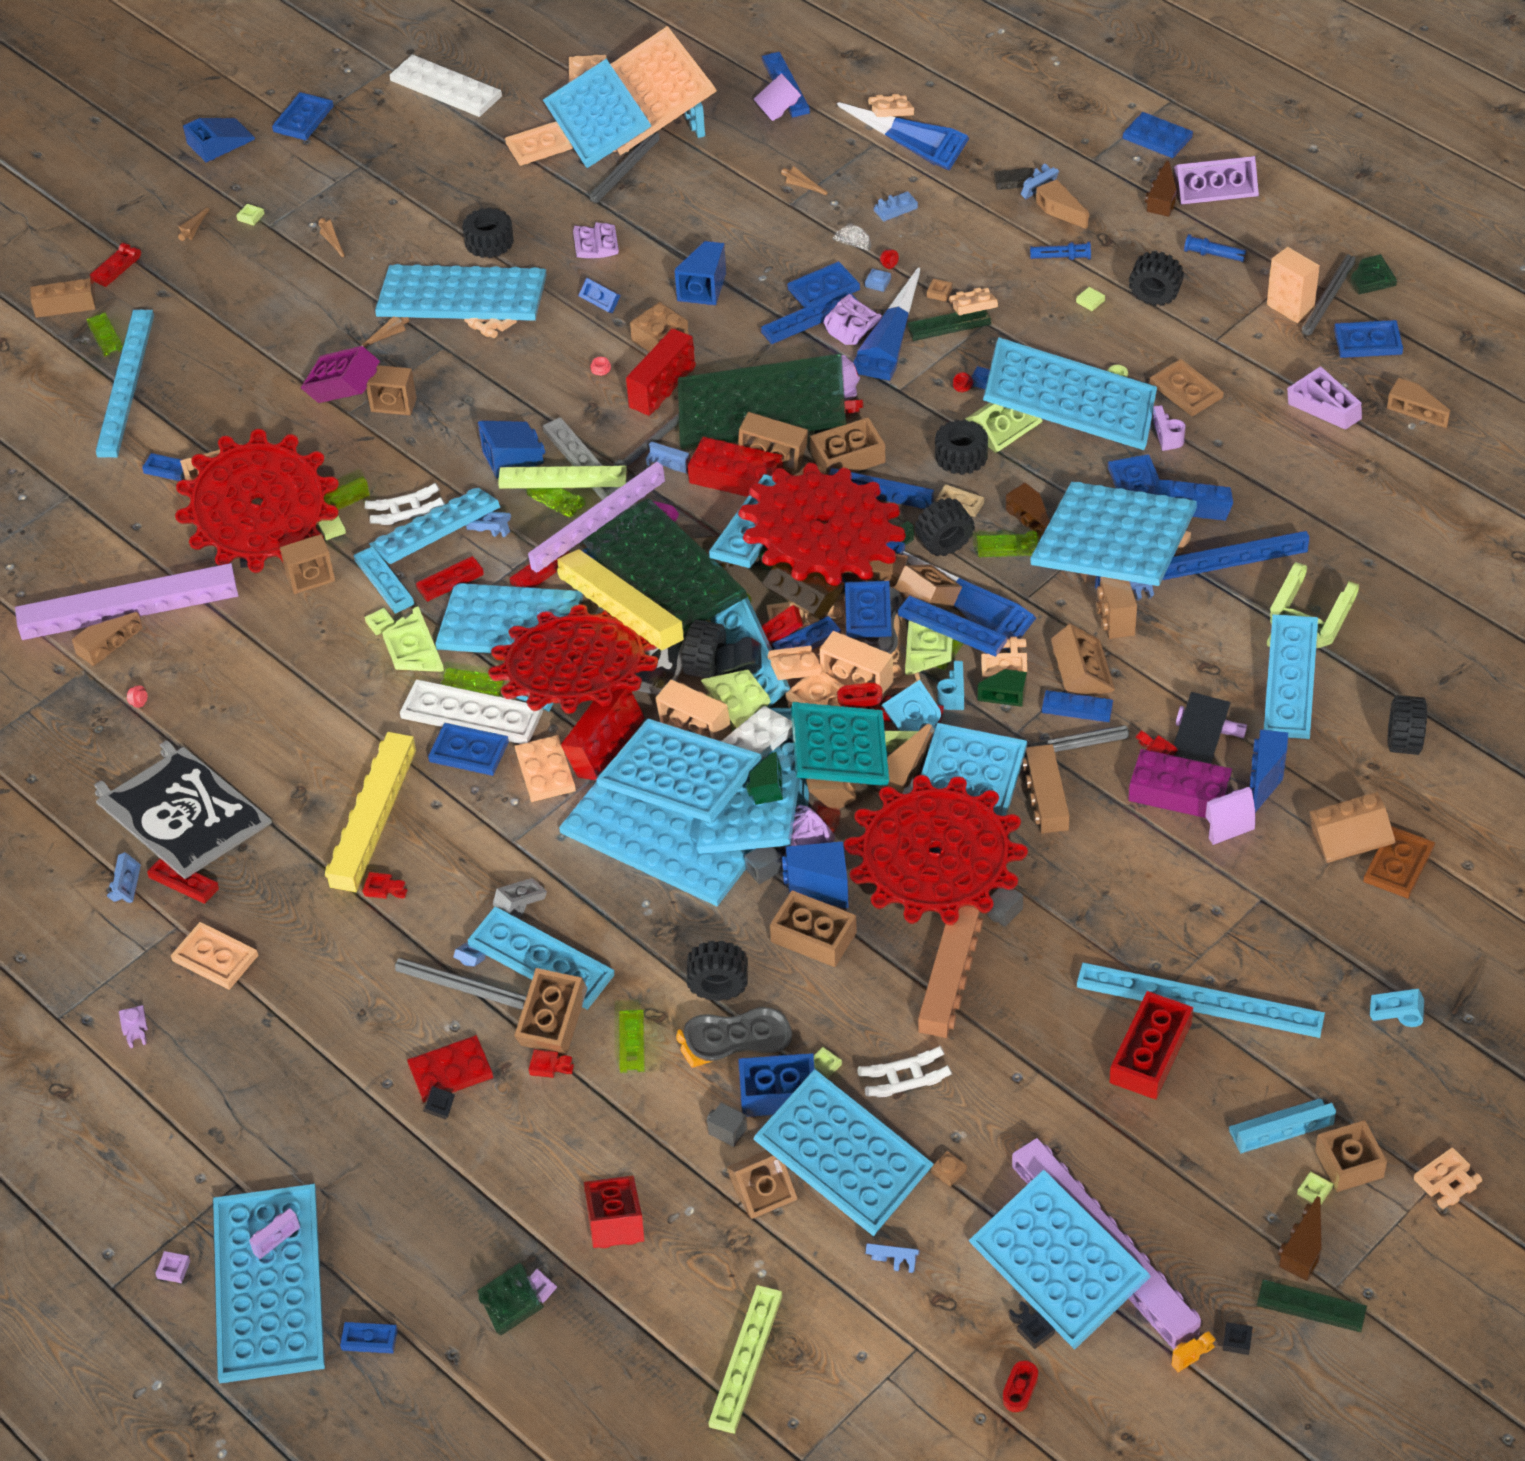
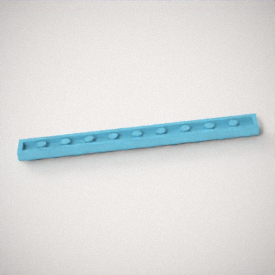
(125, 384)
(1203, 1000)

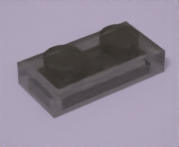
(1012, 178)

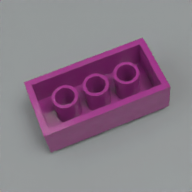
(340, 374)
(1177, 783)

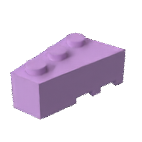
(1325, 398)

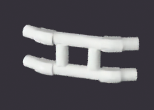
(412, 498)
(914, 1064)

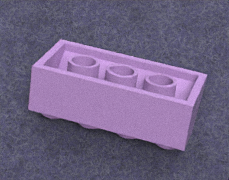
(1216, 180)

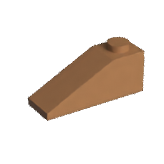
(1416, 402)
(907, 759)

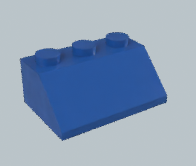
(1212, 500)

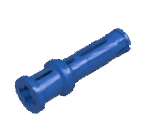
(1205, 247)
(1071, 248)

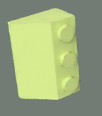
(1003, 424)

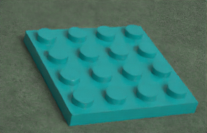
(839, 744)

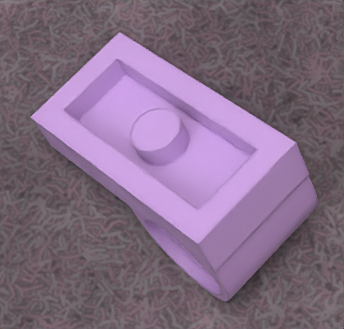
(1169, 432)

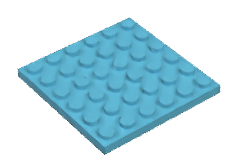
(1114, 533)

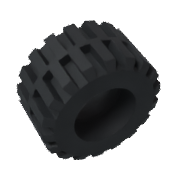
(488, 232)
(1156, 278)
(961, 446)
(944, 527)
(700, 648)
(1407, 724)
(717, 970)

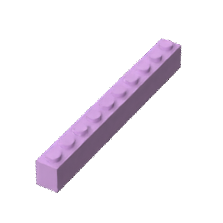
(140, 597)
(1155, 1298)

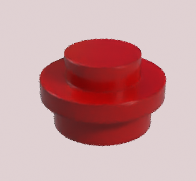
(889, 258)
(962, 382)

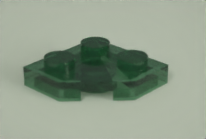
(1372, 275)

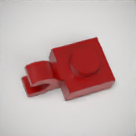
(1158, 745)
(379, 885)
(548, 1062)

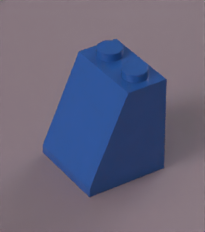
(701, 274)
(510, 445)
(817, 872)

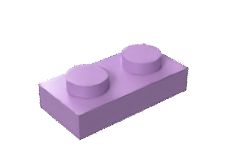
(275, 1233)

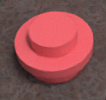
(600, 366)
(137, 696)

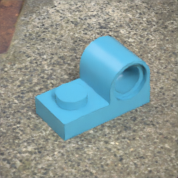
(951, 691)
(1404, 1005)

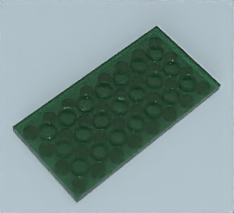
(795, 392)
(663, 564)

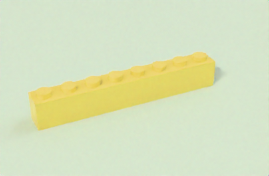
(620, 599)
(370, 812)

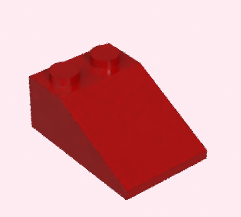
(614, 1212)

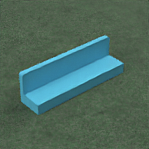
(1282, 1125)

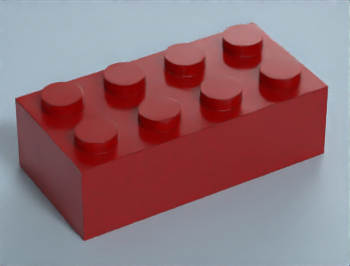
(659, 372)
(730, 466)
(602, 734)
(1151, 1045)

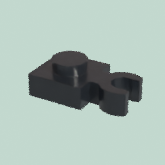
(1032, 1328)

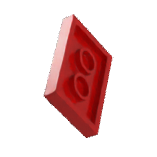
(450, 1067)

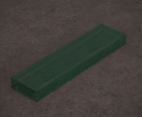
(947, 324)
(1311, 1306)

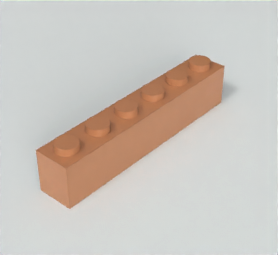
(949, 974)

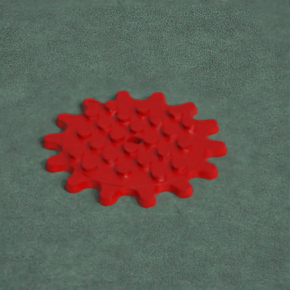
(239, 474)
(791, 528)
(542, 655)
(948, 818)

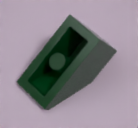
(1004, 688)
(766, 781)

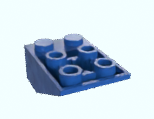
(215, 136)
(1268, 764)

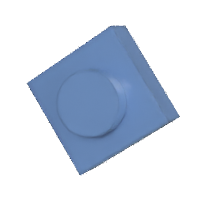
(878, 280)
(469, 955)

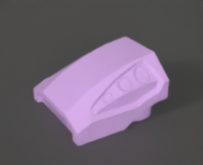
(850, 320)

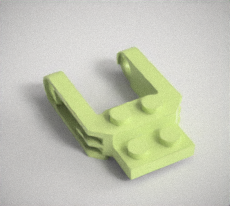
(1326, 630)

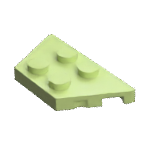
(412, 644)
(926, 648)
(739, 692)

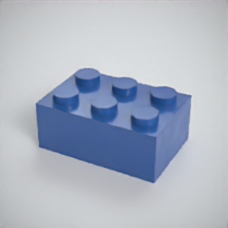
(771, 1081)

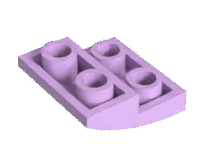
(777, 97)
(595, 241)
(1231, 815)

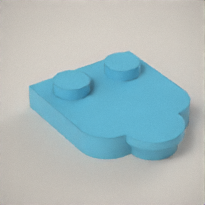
(912, 709)

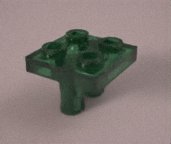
(510, 1299)

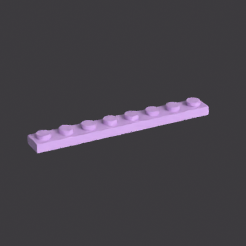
(596, 517)

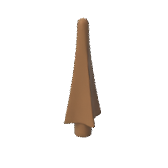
(797, 178)
(190, 227)
(328, 232)
(393, 326)

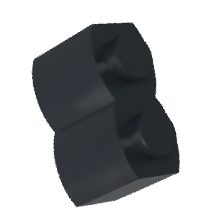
(739, 657)

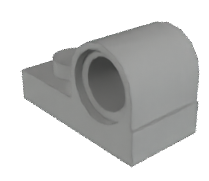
(516, 896)

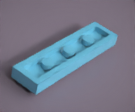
(383, 579)

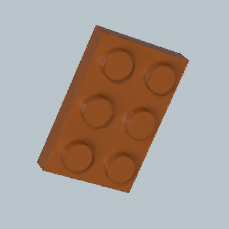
(1399, 864)

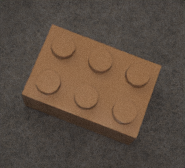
(848, 446)
(813, 928)
(551, 1011)

